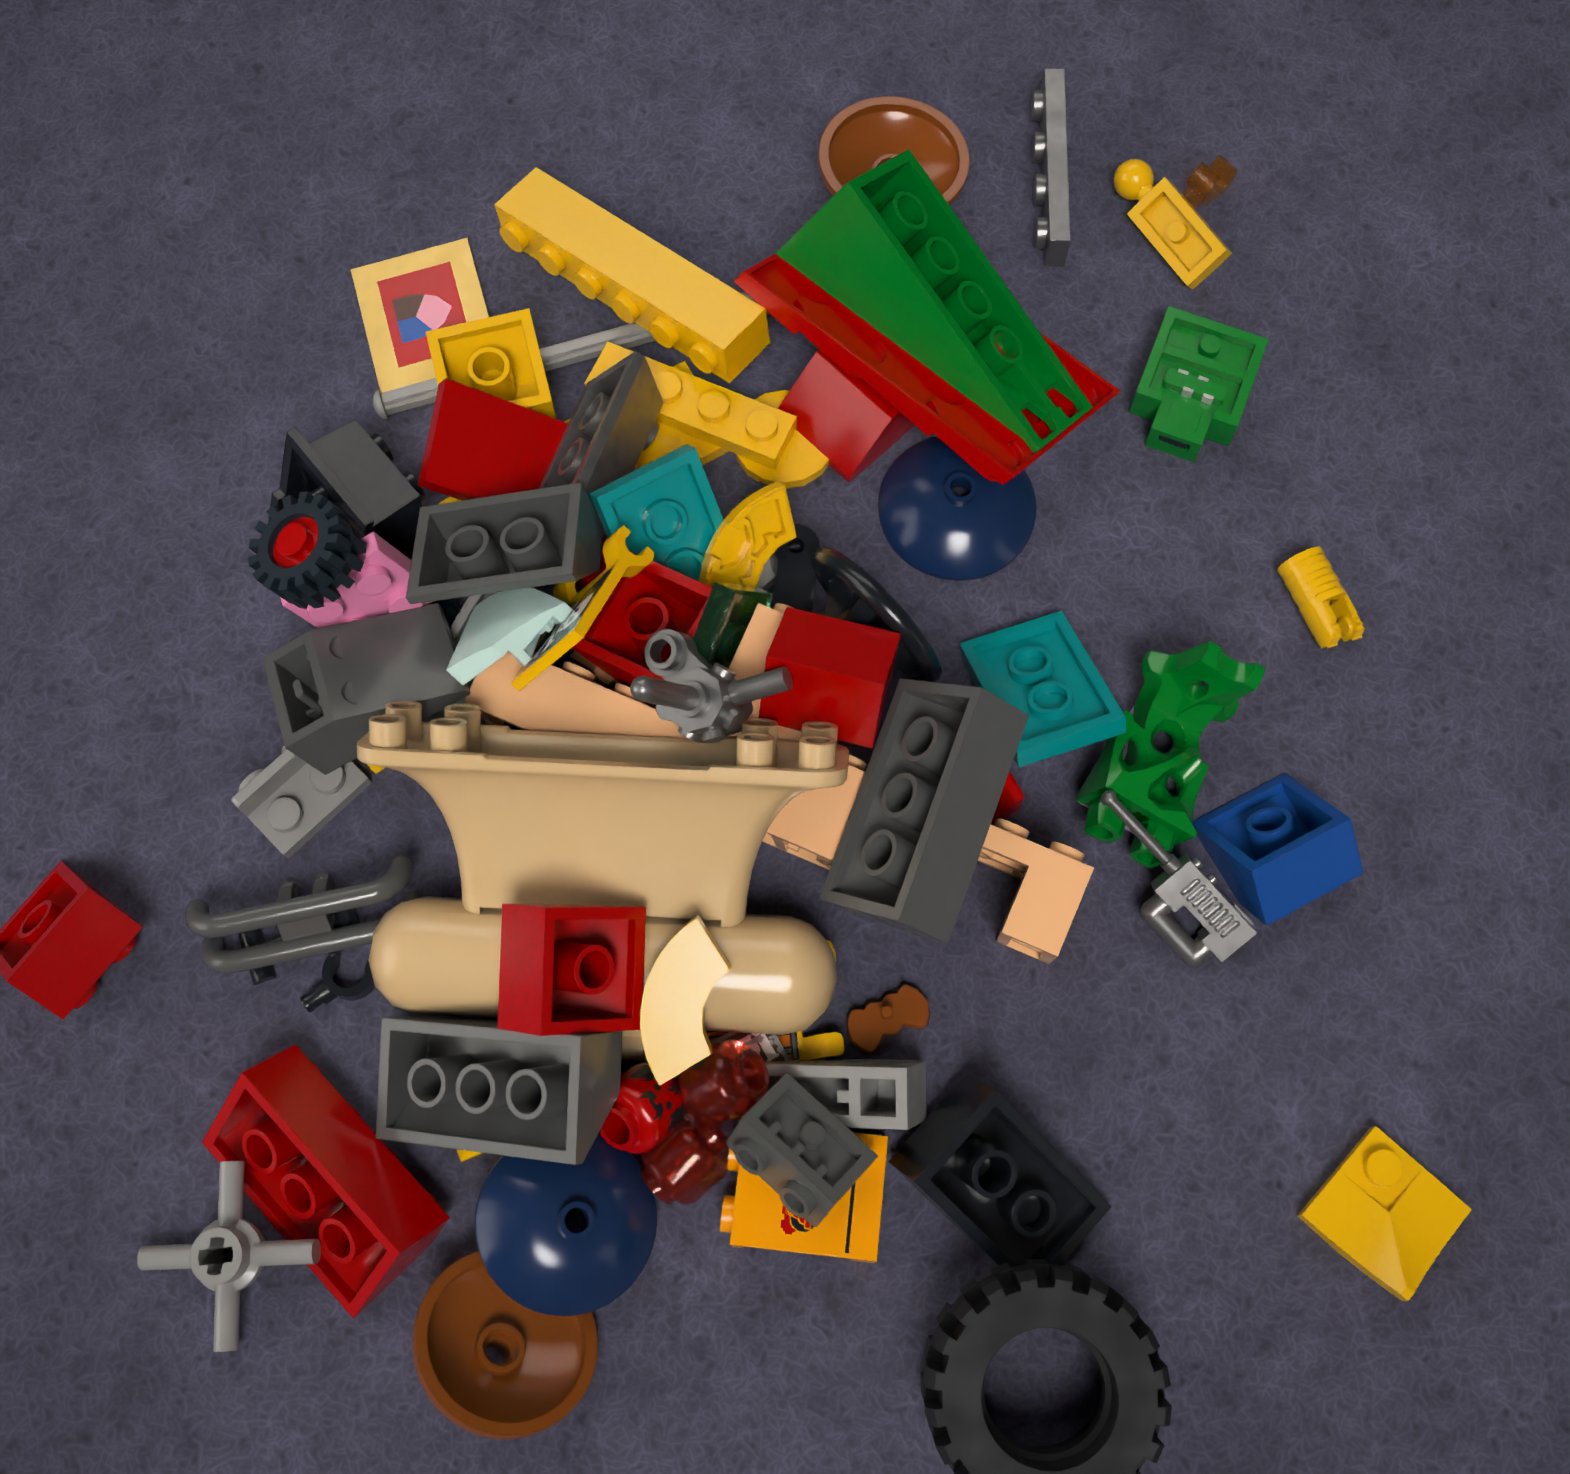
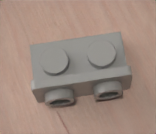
(295, 800)

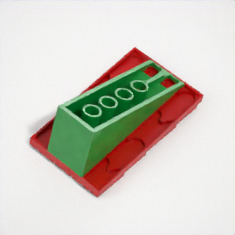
(925, 319)

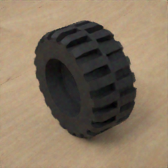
(1028, 1298)

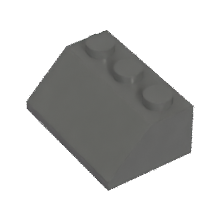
(504, 543)

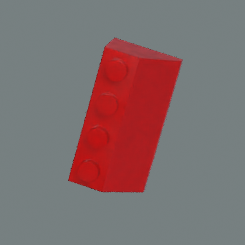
(324, 1177)

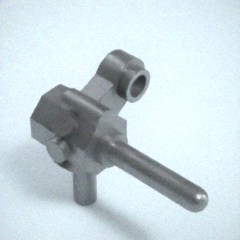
(701, 696)

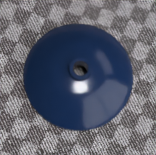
(947, 532)
(535, 1255)

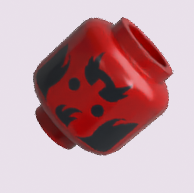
(642, 1111)

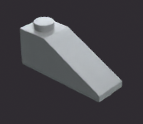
(862, 1090)

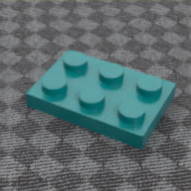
(664, 508)
(1049, 678)

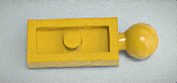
(1170, 223)

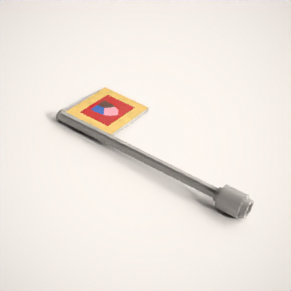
(435, 291)

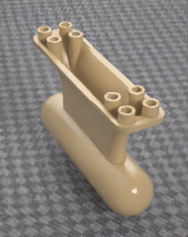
(604, 826)

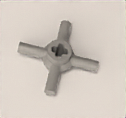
(249, 1255)

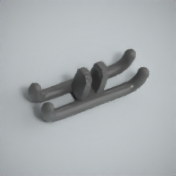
(303, 921)

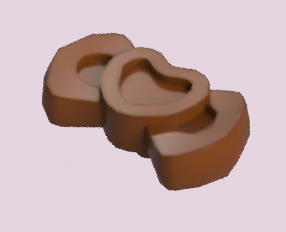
(887, 1018)

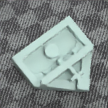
(502, 624)

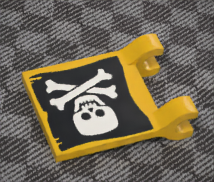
(585, 605)

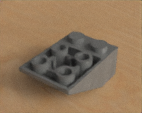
(348, 672)

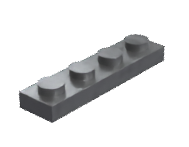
(1052, 185)

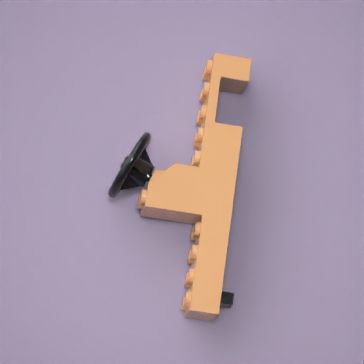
(815, 820)

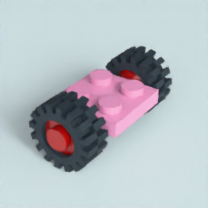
(325, 571)

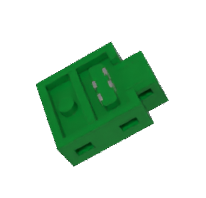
(1196, 383)

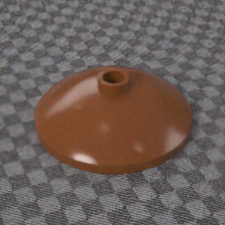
(884, 128)
(544, 1363)

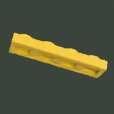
(712, 411)

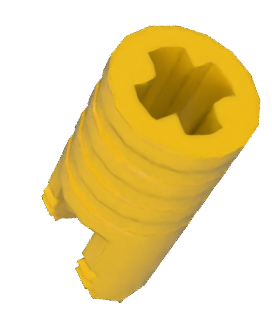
(1321, 598)

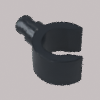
(329, 989)

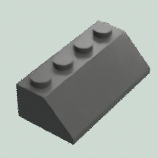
(925, 807)
(495, 1088)

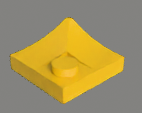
(1385, 1214)

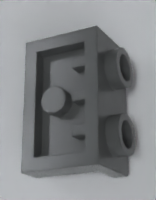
(800, 1150)

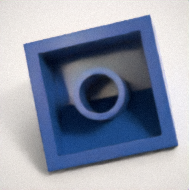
(1280, 847)

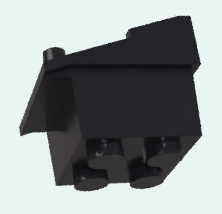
(358, 478)

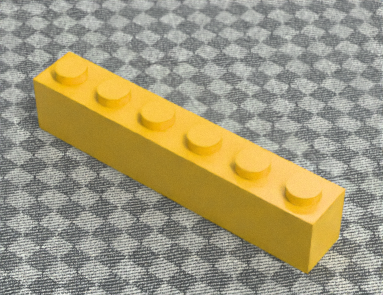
(633, 275)

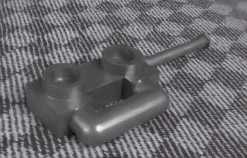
(1185, 885)

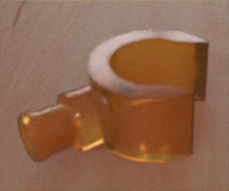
(1209, 183)

